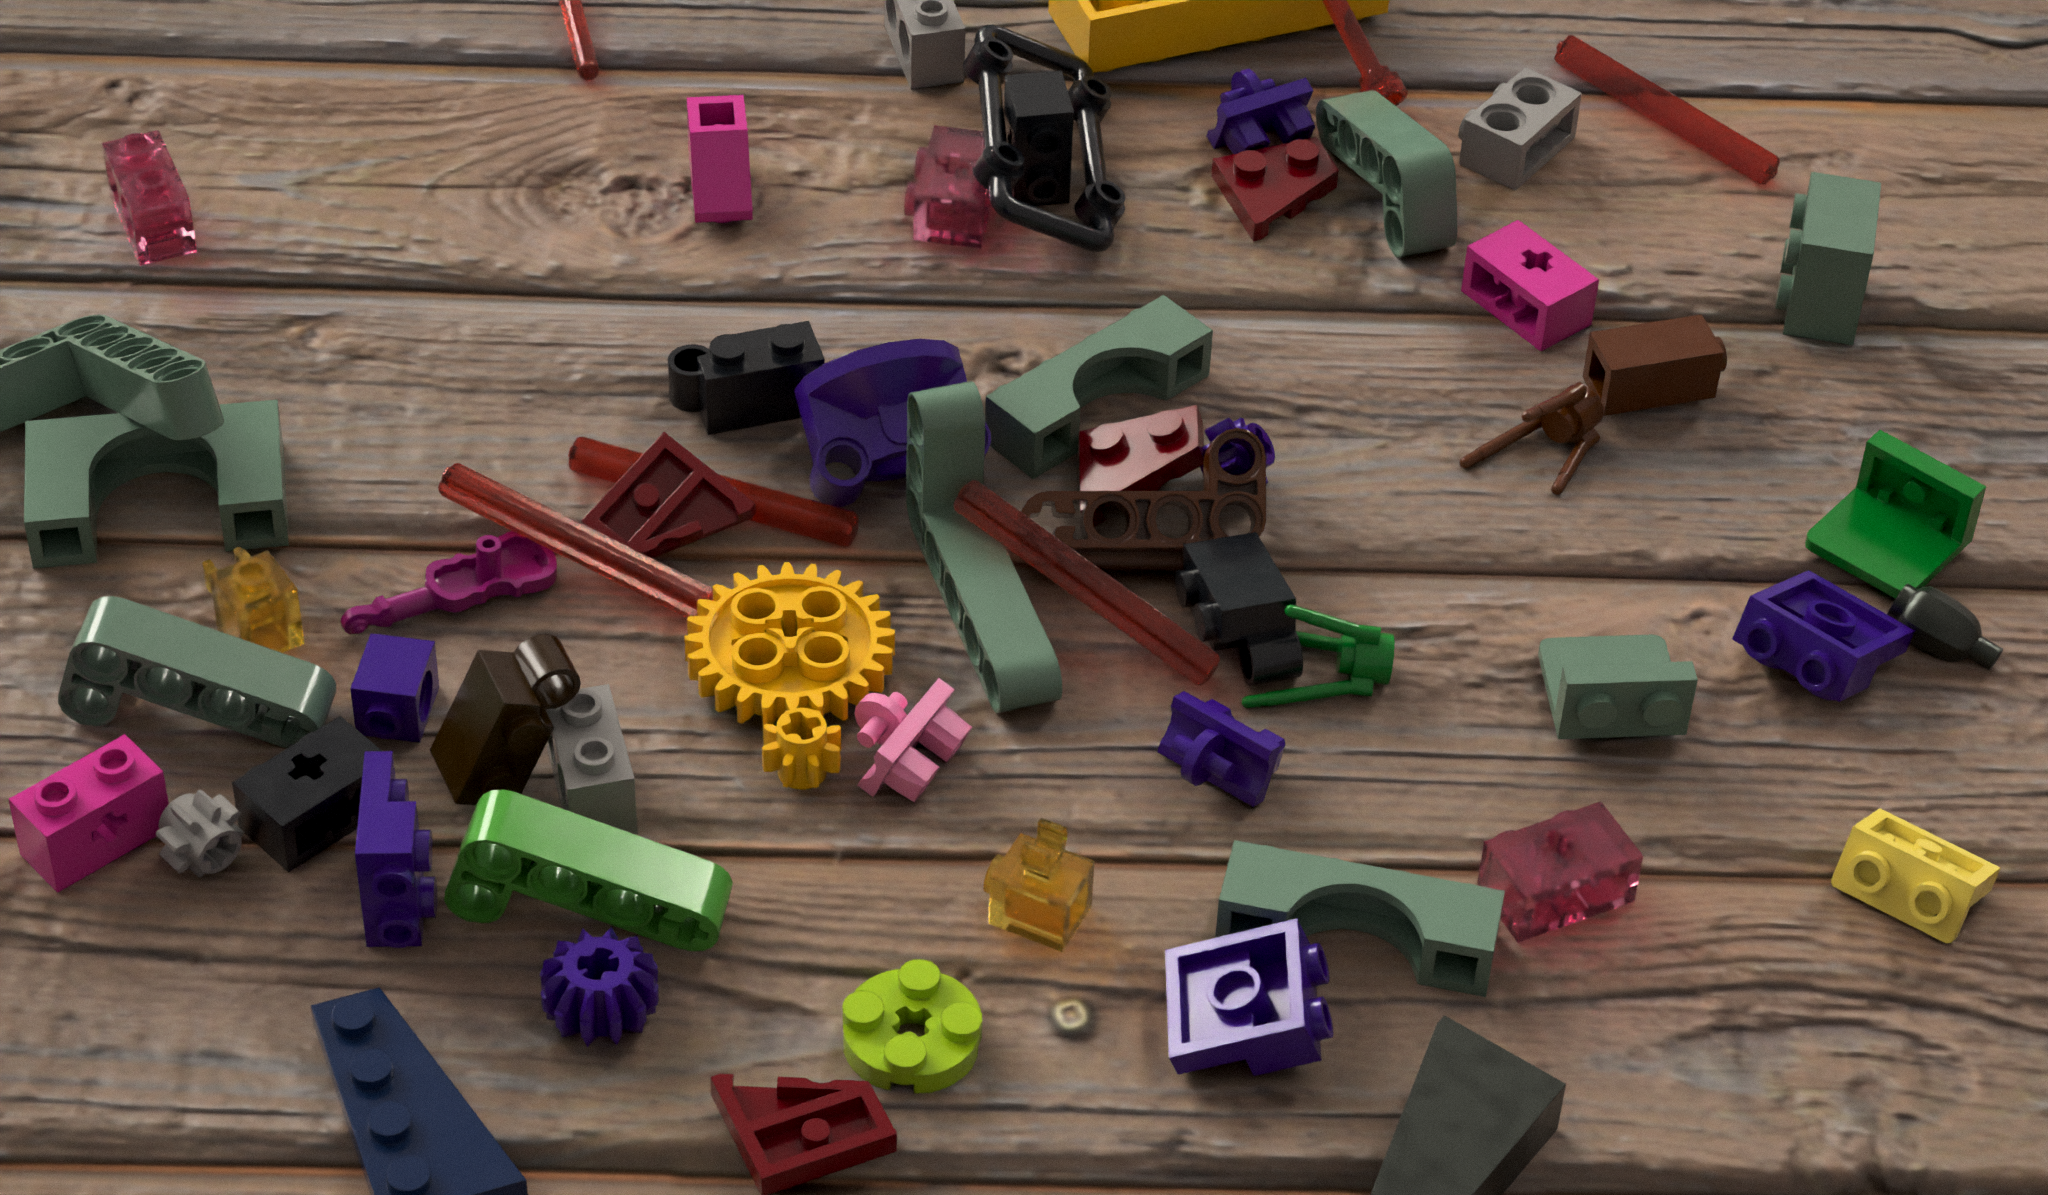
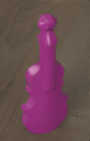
(499, 567)

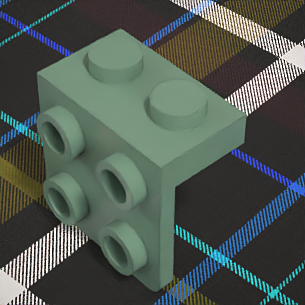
(1616, 686)

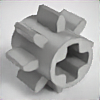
(200, 833)

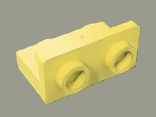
(1912, 874)

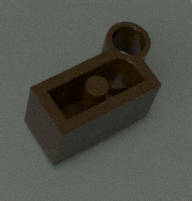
(502, 719)

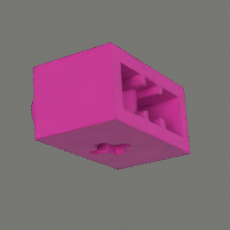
(1529, 285)
(89, 812)

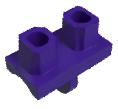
(1258, 108)
(1220, 749)

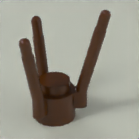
(1564, 419)

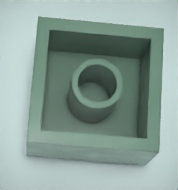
(1828, 257)

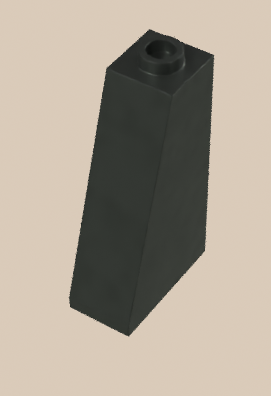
(1469, 1119)

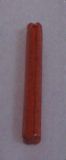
(1667, 110)
(773, 506)
(573, 540)
(1087, 582)

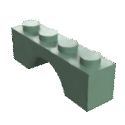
(1146, 353)
(1436, 923)

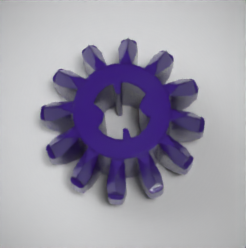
(599, 986)

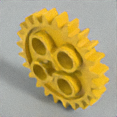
(789, 644)

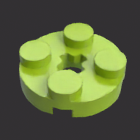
(917, 996)

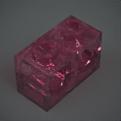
(149, 197)

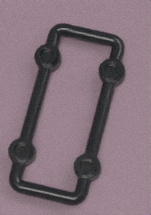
(1002, 163)

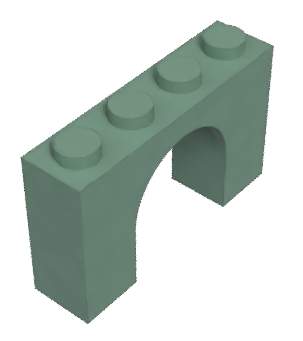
(85, 458)

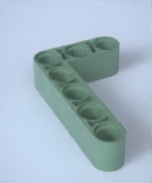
(113, 367)
(967, 563)

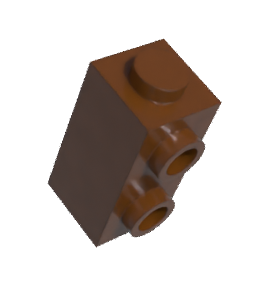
(1654, 364)

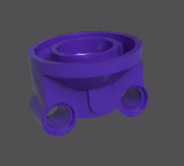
(859, 411)

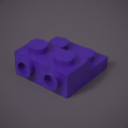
(1820, 635)
(392, 858)
(1247, 1000)

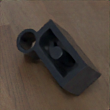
(744, 376)
(1241, 604)

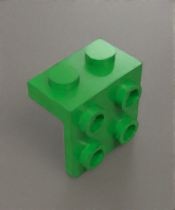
(1900, 519)

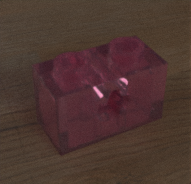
(947, 198)
(1561, 870)

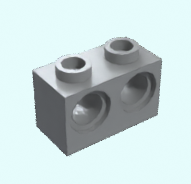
(927, 40)
(1519, 128)
(592, 759)

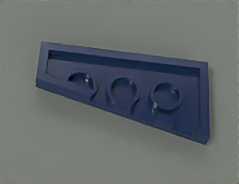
(402, 1107)

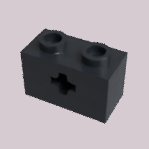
(1041, 127)
(305, 794)

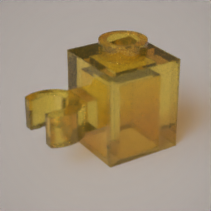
(255, 601)
(1040, 887)

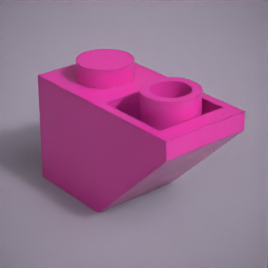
(719, 158)

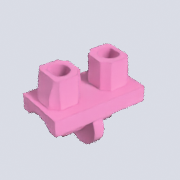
(897, 760)

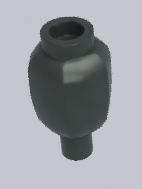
(1943, 626)

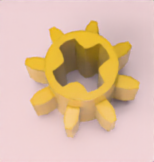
(801, 748)

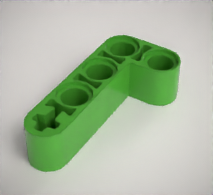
(584, 869)

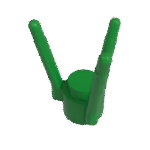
(1361, 654)

